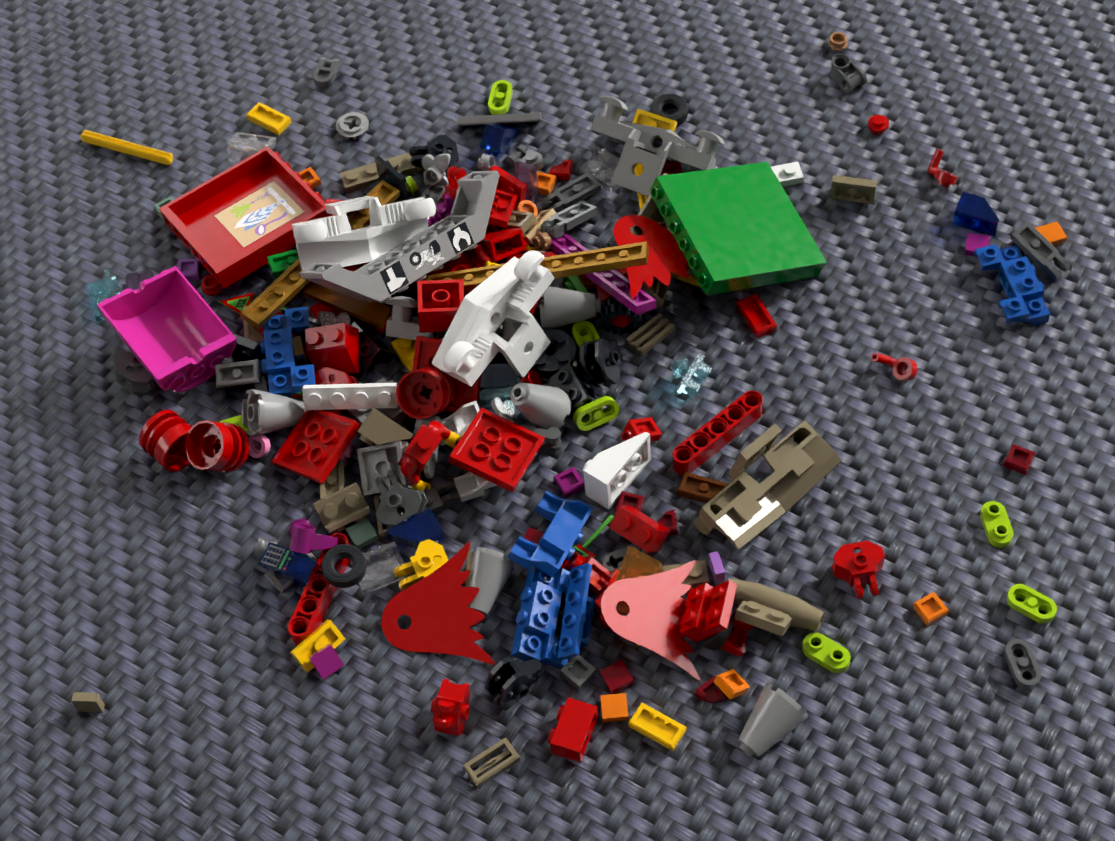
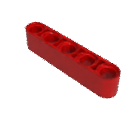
(714, 441)
(315, 599)

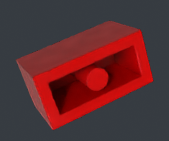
(639, 529)
(573, 729)

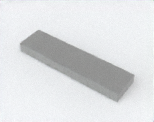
(503, 118)

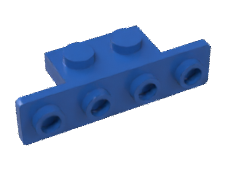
(577, 613)

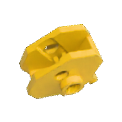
(426, 560)

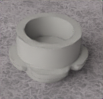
(485, 162)

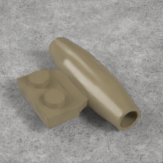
(773, 609)

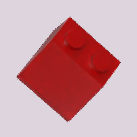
(438, 303)
(333, 347)

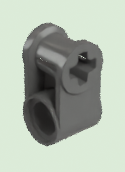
(846, 73)

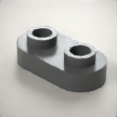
(1022, 665)

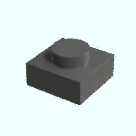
(577, 671)

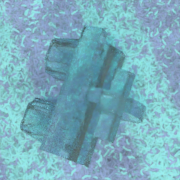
(688, 384)

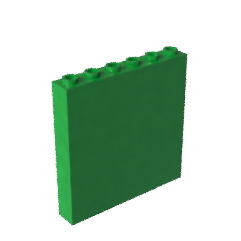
(737, 227)

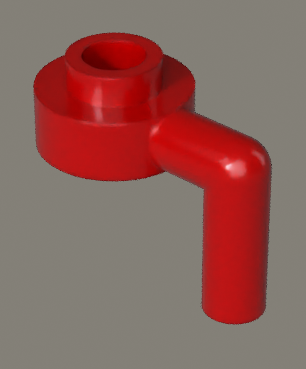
(944, 178)
(899, 366)

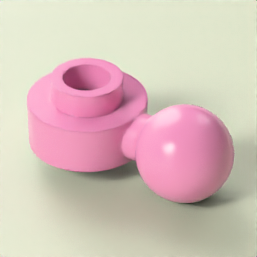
(255, 450)

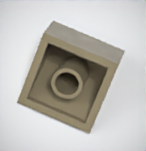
(381, 429)

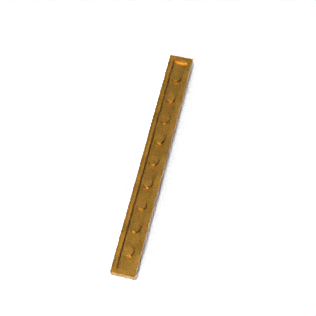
(563, 265)
(290, 282)

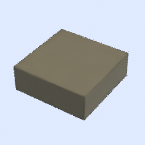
(88, 702)

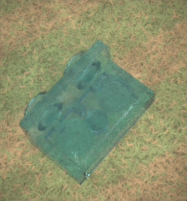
(102, 290)

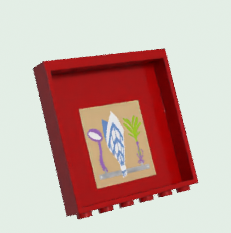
(243, 215)

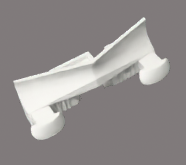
(334, 242)
(506, 293)

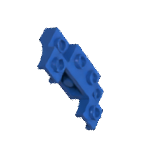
(1018, 282)
(283, 374)
(556, 544)
(539, 617)

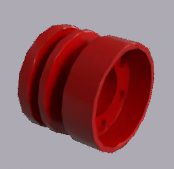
(413, 394)
(165, 440)
(216, 446)

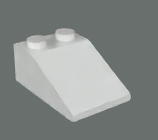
(616, 469)

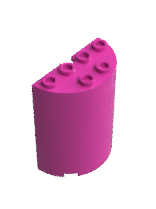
(170, 330)

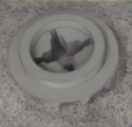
(349, 120)

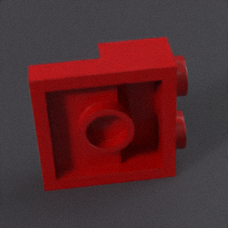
(707, 610)

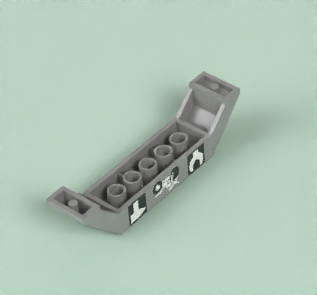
(422, 252)

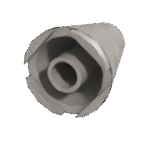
(566, 307)
(541, 404)
(269, 412)
(489, 574)
(770, 721)

